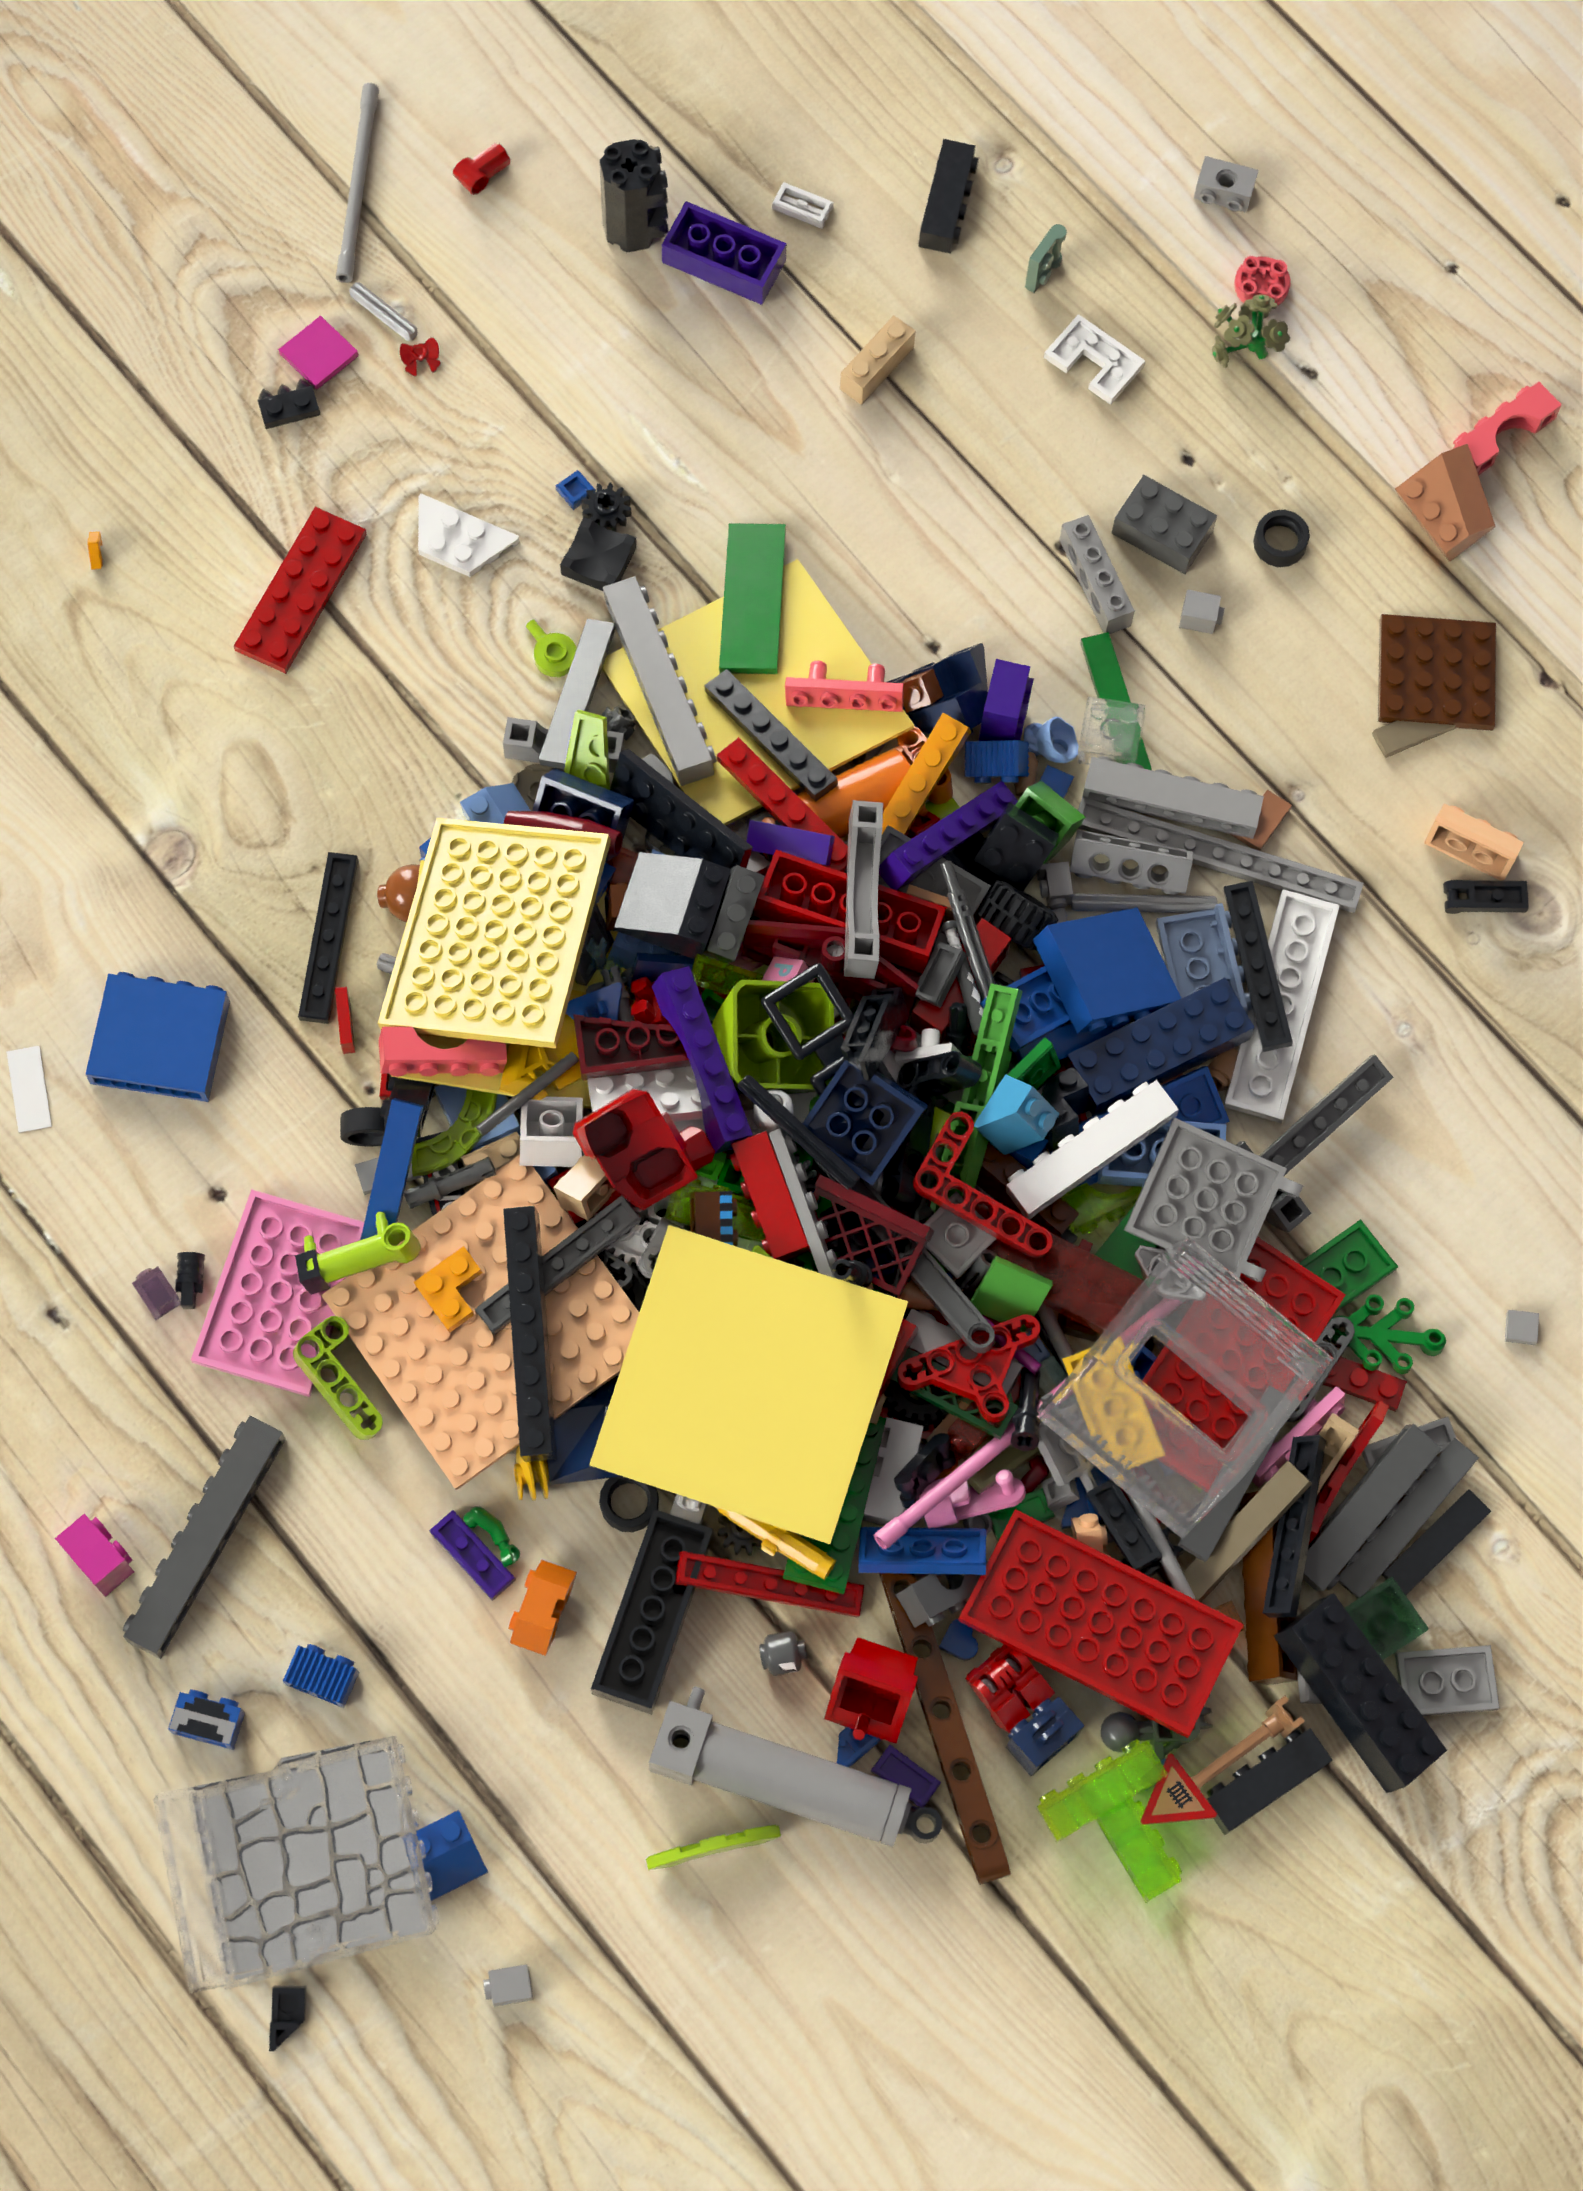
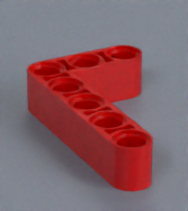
(973, 1197)

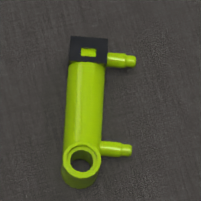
(320, 1269)

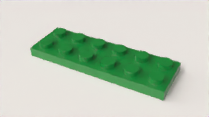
(849, 1521)

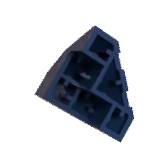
(963, 686)

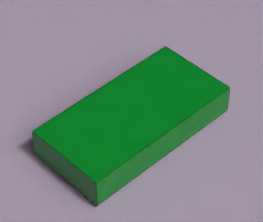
(1033, 1505)

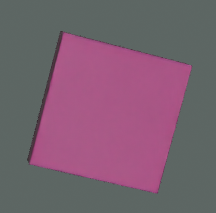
(318, 352)

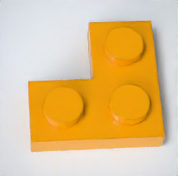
(442, 1285)

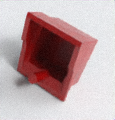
(872, 1690)

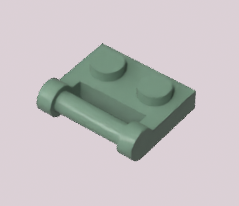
(1045, 258)

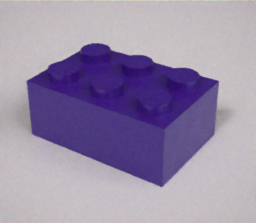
(1006, 702)

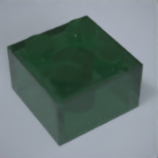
(1387, 1619)

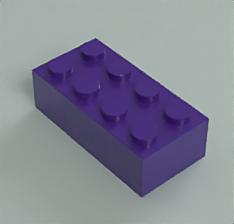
(723, 252)

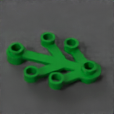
(1382, 1335)

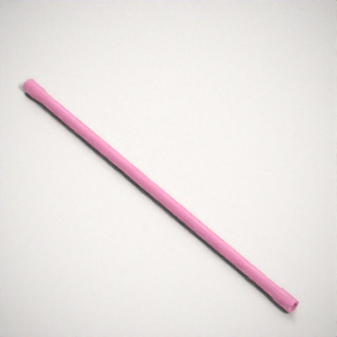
(899, 1525)

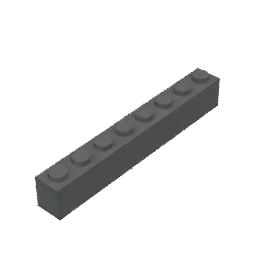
(204, 1536)

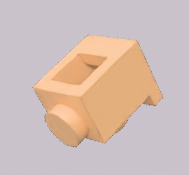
(1088, 1531)

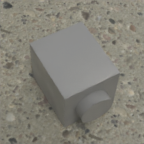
(1201, 612)
(508, 1985)

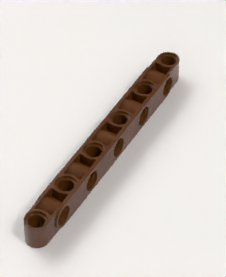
(949, 1739)

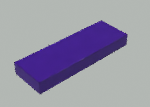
(797, 842)
(472, 1555)

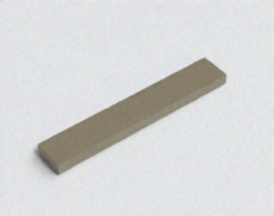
(1247, 1529)

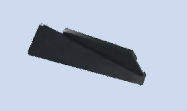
(874, 1029)

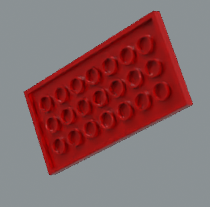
(1290, 1290)
(1101, 1623)

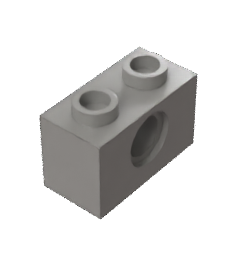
(1218, 173)

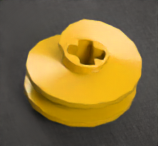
(530, 1474)

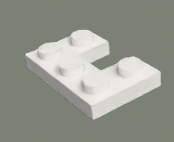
(1086, 339)

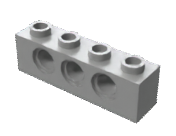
(1096, 575)
(1119, 850)

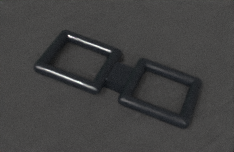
(826, 1044)

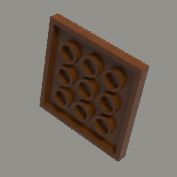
(1437, 671)

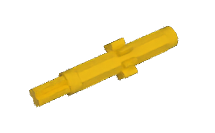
(785, 1542)

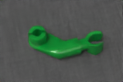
(481, 1517)

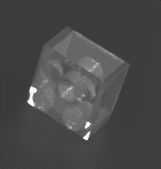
(1111, 730)

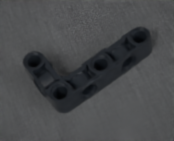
(925, 1081)

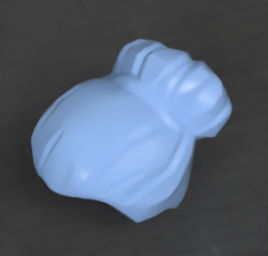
(1052, 740)

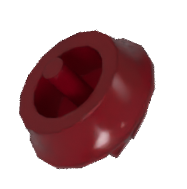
(905, 1041)

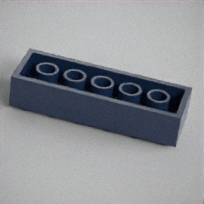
(1162, 1044)

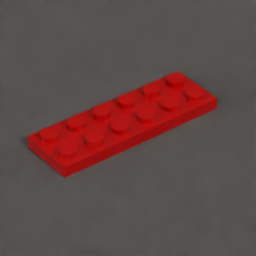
(300, 590)

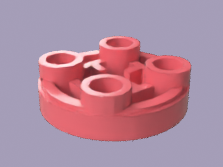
(1263, 277)

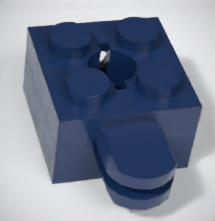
(1045, 1735)

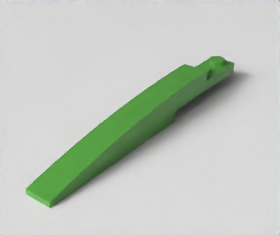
(994, 1057)

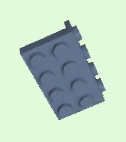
(1201, 951)

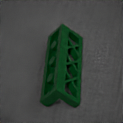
(992, 1406)

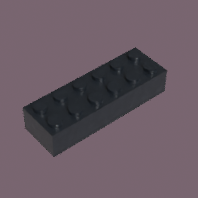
(650, 1614)
(1360, 1693)

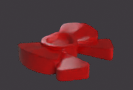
(411, 354)

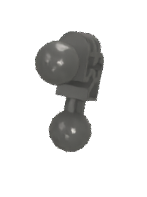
(1122, 1728)

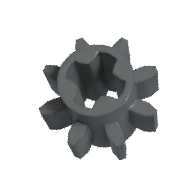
(620, 720)

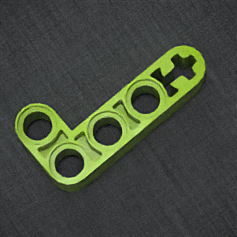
(343, 1382)

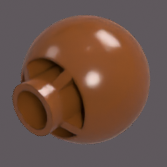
(399, 891)

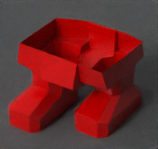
(642, 1148)

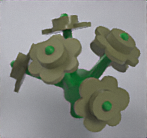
(1247, 335)

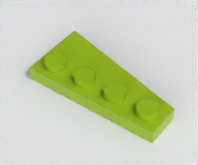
(588, 749)

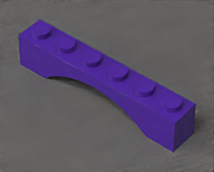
(938, 840)
(720, 1104)

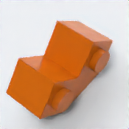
(542, 1607)

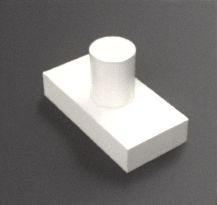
(929, 1046)

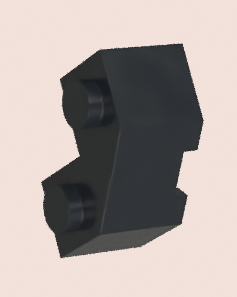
(1069, 1097)

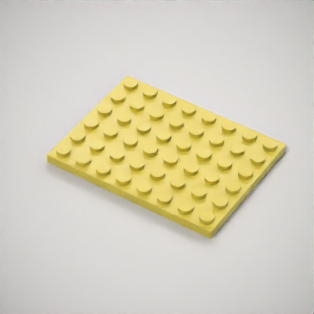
(495, 932)

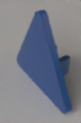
(599, 1003)

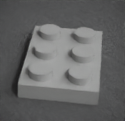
(1449, 1680)

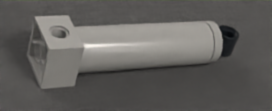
(784, 1777)

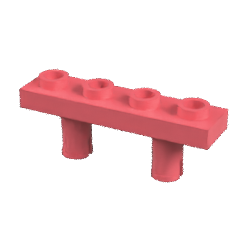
(844, 694)

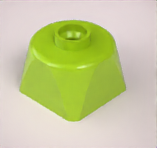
(743, 1027)

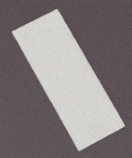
(28, 1089)

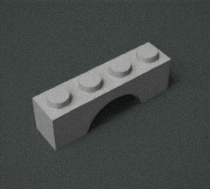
(526, 739)

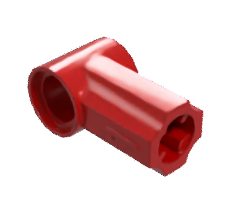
(476, 172)

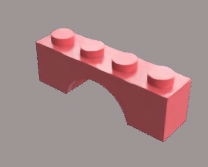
(1530, 411)
(405, 1052)

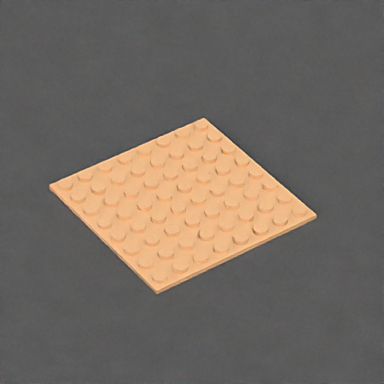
(462, 1383)

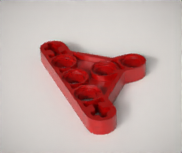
(960, 1372)

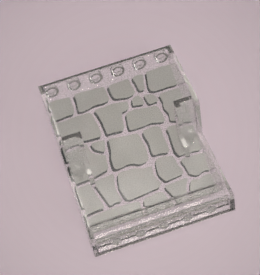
(295, 1865)

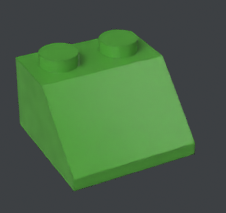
(1052, 811)

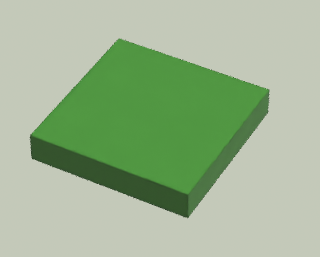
(1010, 1291)

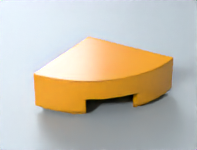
(94, 543)

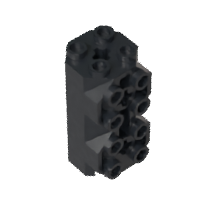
(633, 194)

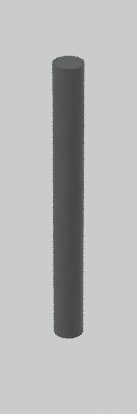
(527, 1093)

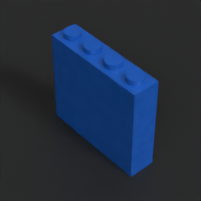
(1106, 969)
(158, 1036)

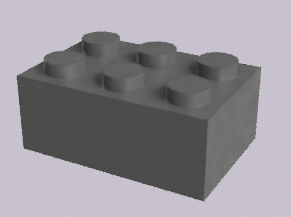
(1164, 524)

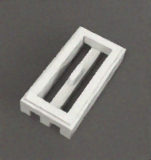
(800, 209)

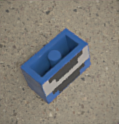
(206, 1719)

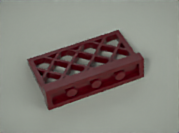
(879, 1215)

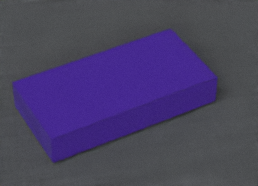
(903, 1771)

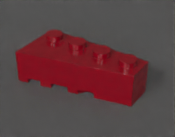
(625, 1047)

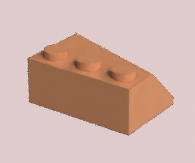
(1449, 501)

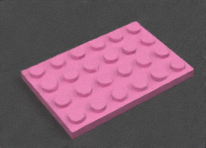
(259, 1300)

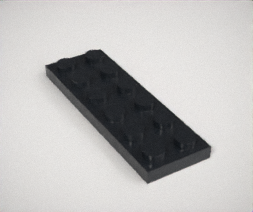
(675, 816)

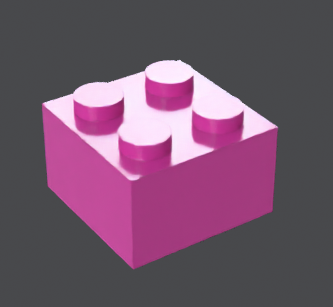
(99, 1559)

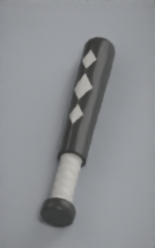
(965, 979)

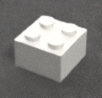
(547, 1132)

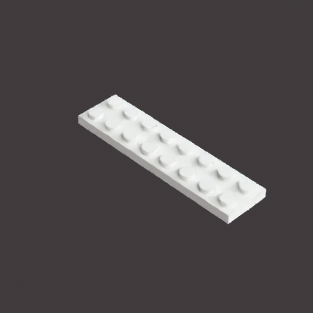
(1298, 952)

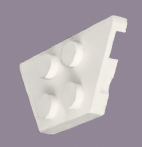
(458, 537)

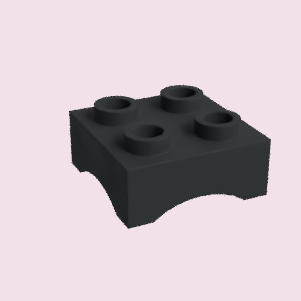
(598, 555)

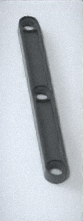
(932, 1280)

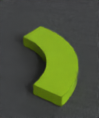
(458, 1139)
(713, 1845)

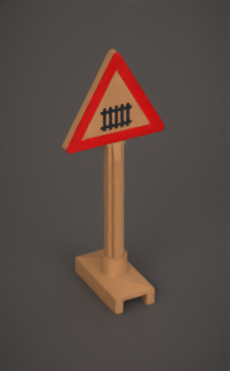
(1179, 1795)

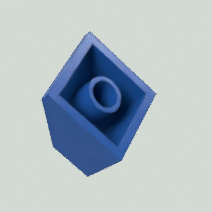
(450, 1854)

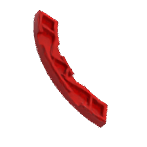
(1345, 1464)

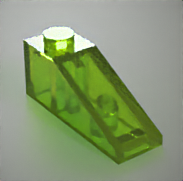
(718, 975)

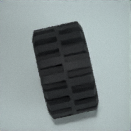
(1016, 913)

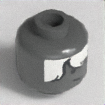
(782, 1653)

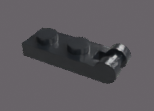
(1486, 896)

